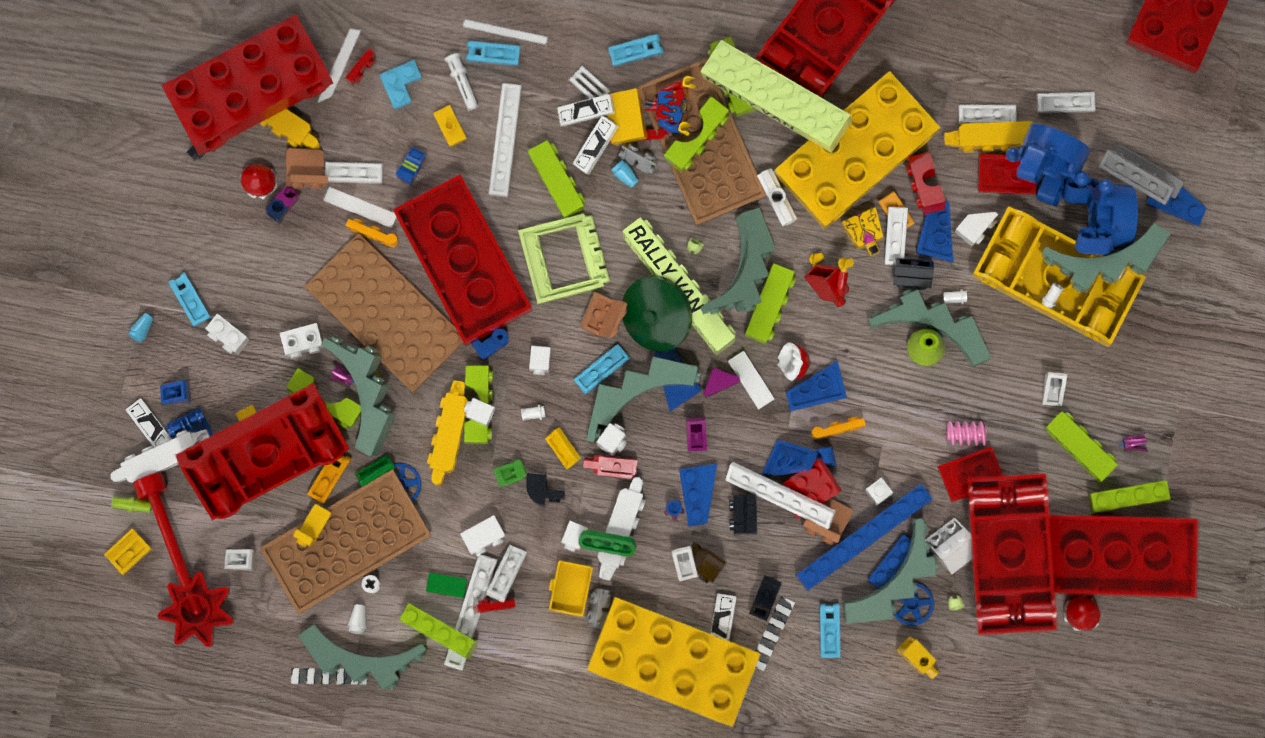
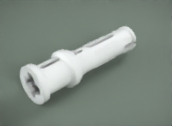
(459, 73)

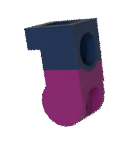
(282, 204)

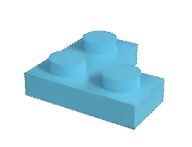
(396, 80)

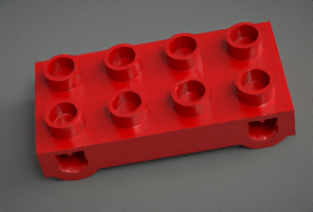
(1176, 30)
(821, 40)
(247, 84)
(262, 452)
(1012, 554)

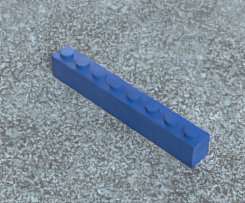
(864, 537)

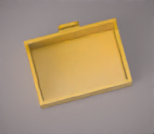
(628, 117)
(570, 588)

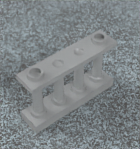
(1141, 174)

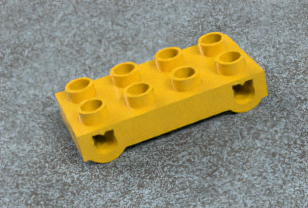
(882, 135)
(1017, 269)
(673, 662)

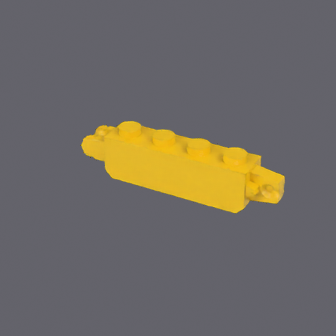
(293, 129)
(987, 136)
(449, 433)

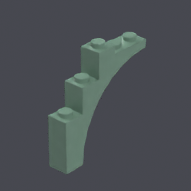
(755, 247)
(1111, 267)
(913, 311)
(375, 417)
(901, 586)
(383, 669)

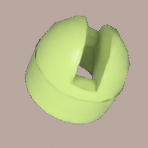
(694, 245)
(955, 604)

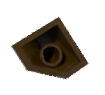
(707, 563)

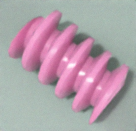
(966, 433)

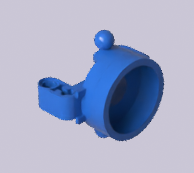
(1054, 156)
(1110, 215)

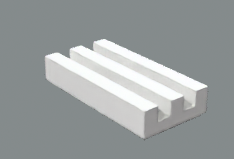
(578, 75)

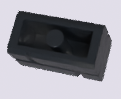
(913, 273)
(744, 514)

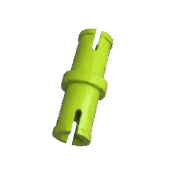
(131, 504)

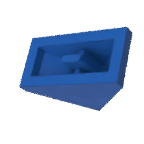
(175, 393)

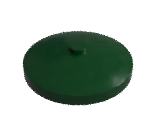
(657, 313)

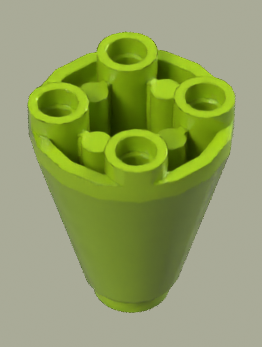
(921, 352)

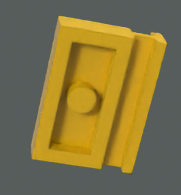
(127, 551)

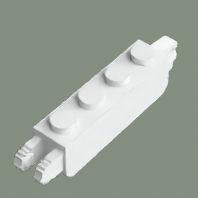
(158, 458)
(621, 523)

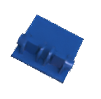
(192, 422)

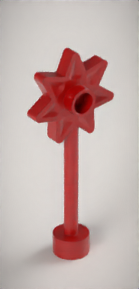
(195, 606)

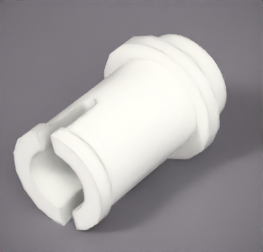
(1052, 295)
(955, 297)
(533, 413)

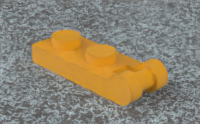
(373, 233)
(837, 428)
(328, 479)

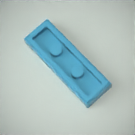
(601, 369)

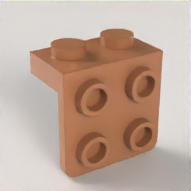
(305, 169)
(603, 316)
(837, 526)

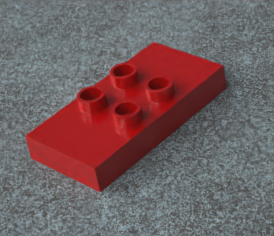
(462, 260)
(1125, 556)

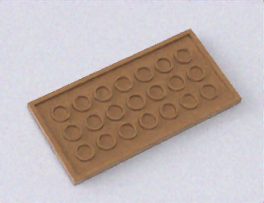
(723, 173)
(385, 312)
(357, 539)

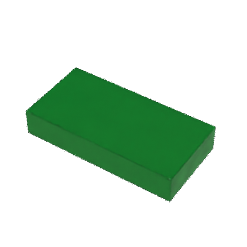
(374, 470)
(446, 585)

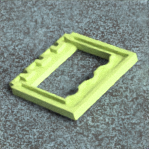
(537, 265)

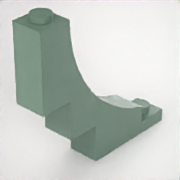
(612, 400)

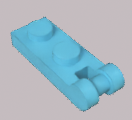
(635, 50)
(493, 53)
(189, 300)
(830, 631)

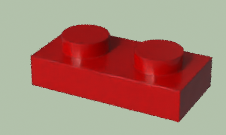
(356, 73)
(485, 606)

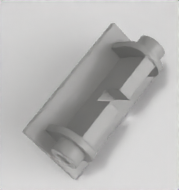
(633, 153)
(598, 599)

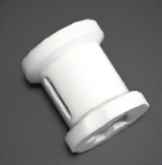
(376, 585)

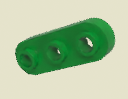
(607, 543)

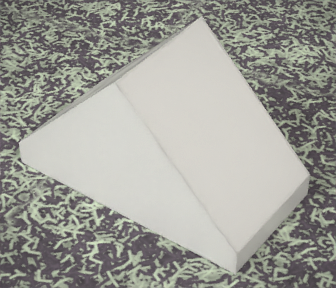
(1054, 388)
(240, 559)
(684, 563)

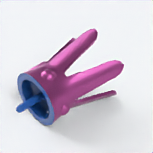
(343, 376)
(1131, 441)
(674, 508)

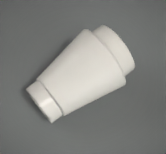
(357, 621)

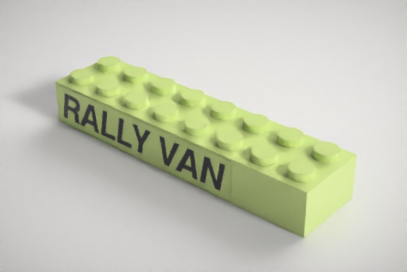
(776, 96)
(663, 263)

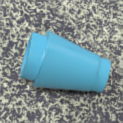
(625, 174)
(141, 328)

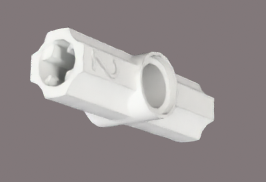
(782, 208)

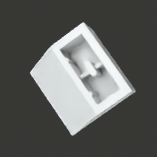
(951, 545)

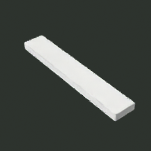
(505, 140)
(780, 495)
(476, 591)

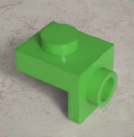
(510, 473)

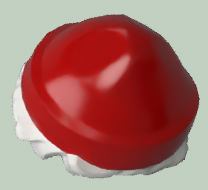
(258, 181)
(793, 361)
(1082, 613)

